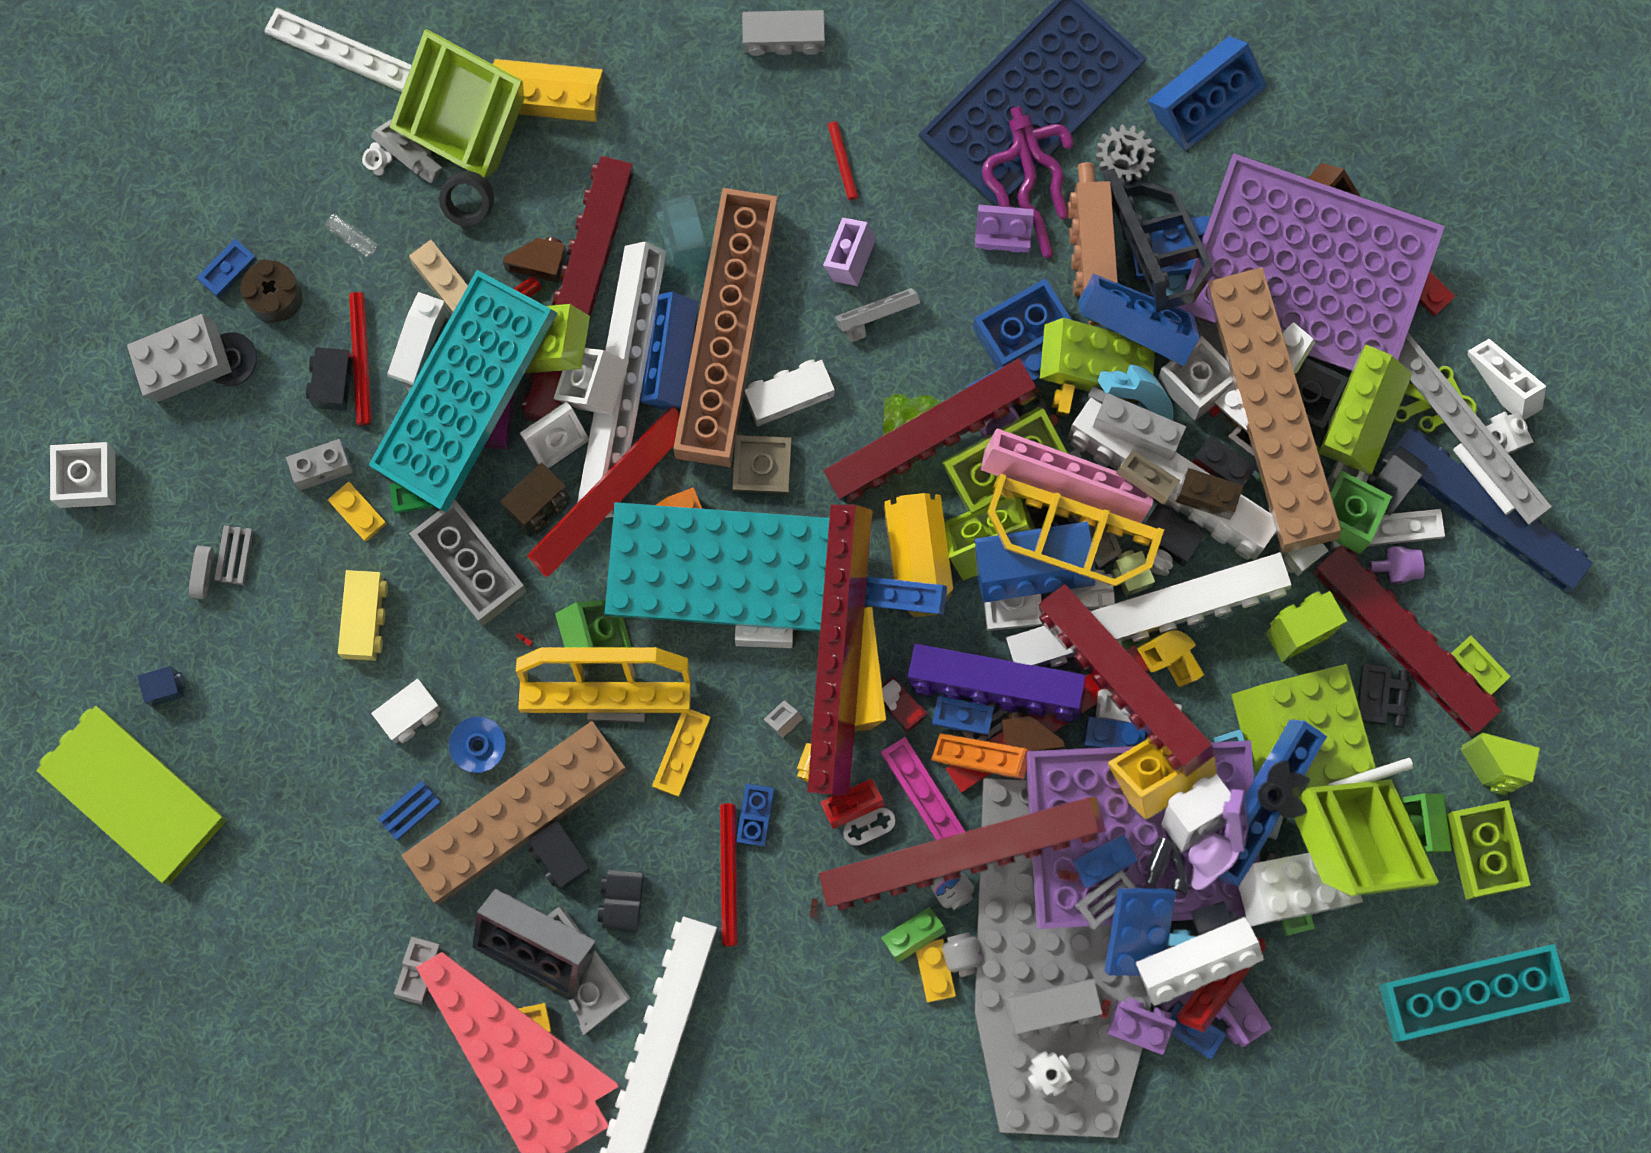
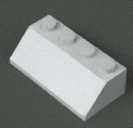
(1199, 961)

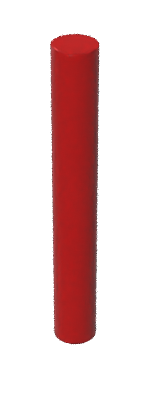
(842, 160)

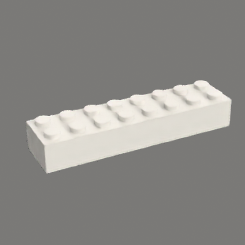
(1246, 530)

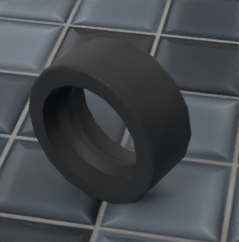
(452, 212)

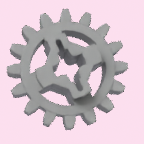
(1128, 143)

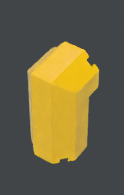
(918, 541)

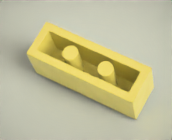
(362, 615)

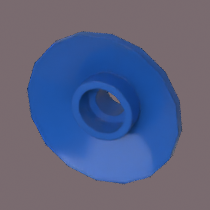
(464, 738)

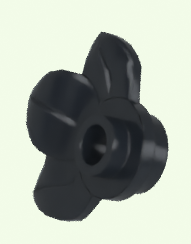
(1286, 790)

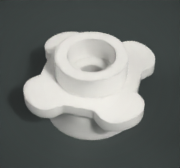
(370, 155)
(1162, 563)

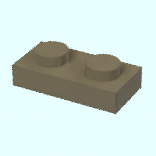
(1148, 477)

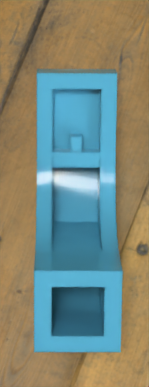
(1138, 385)

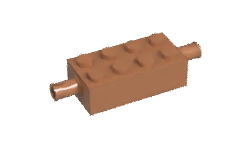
(1091, 230)

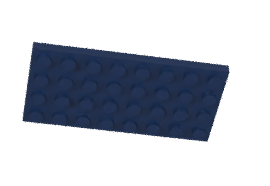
(1057, 74)

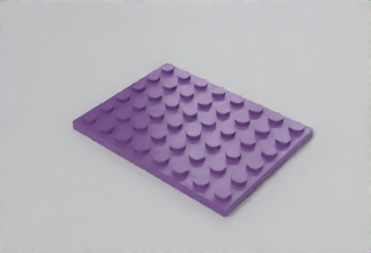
(1328, 256)
(1076, 774)

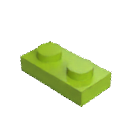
(1481, 665)

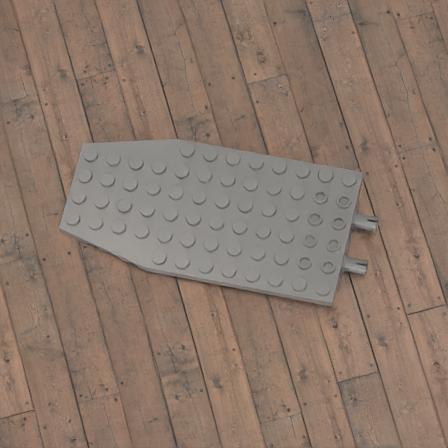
(1029, 960)

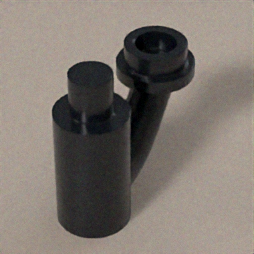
(1158, 863)

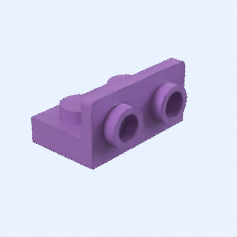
(1003, 228)
(1242, 1017)
(1140, 1026)

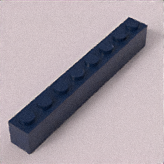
(1462, 493)

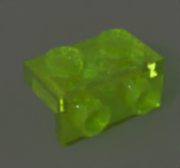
(900, 409)

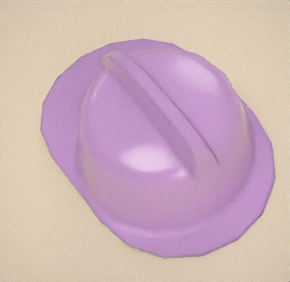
(1210, 858)

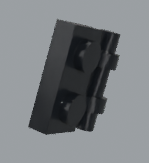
(1374, 695)

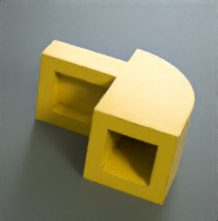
(1173, 652)

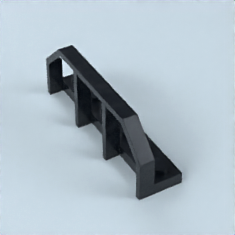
(1138, 236)

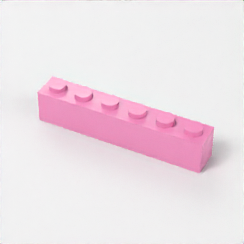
(1064, 474)

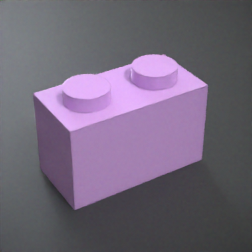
(849, 251)

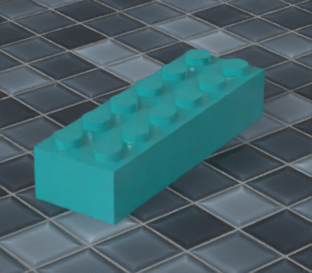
(1474, 993)

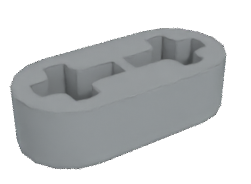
(201, 572)
(872, 833)

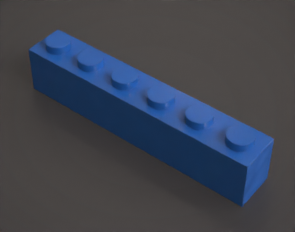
(1298, 746)

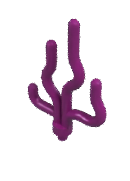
(1025, 143)

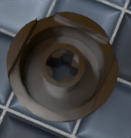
(266, 305)

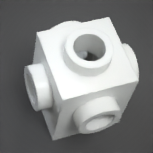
(1510, 431)
(1041, 1065)

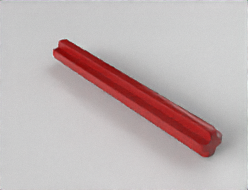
(360, 359)
(728, 874)

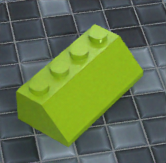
(1366, 410)

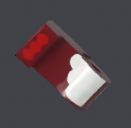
(902, 705)

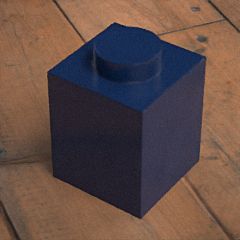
(161, 685)

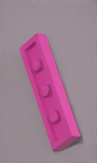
(921, 790)

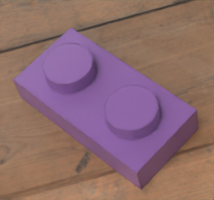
(1237, 822)

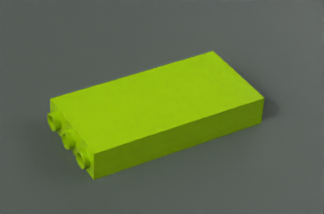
(131, 795)

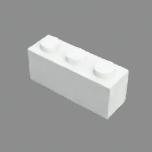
(789, 392)

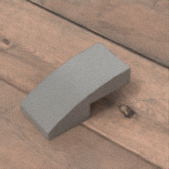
(410, 983)

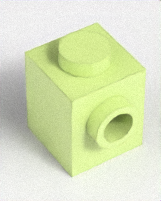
(1126, 562)

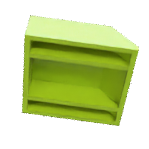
(458, 105)
(1323, 701)
(1363, 839)

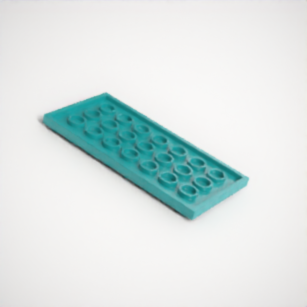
(462, 390)
(717, 567)

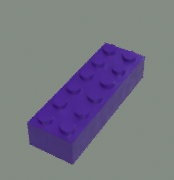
(997, 683)

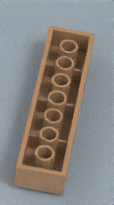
(514, 813)

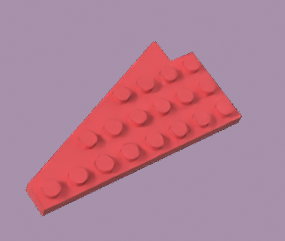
(530, 1075)

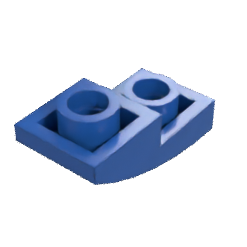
(755, 814)

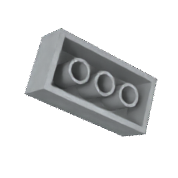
(468, 563)

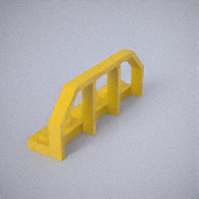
(1063, 507)
(604, 696)

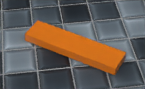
(981, 756)

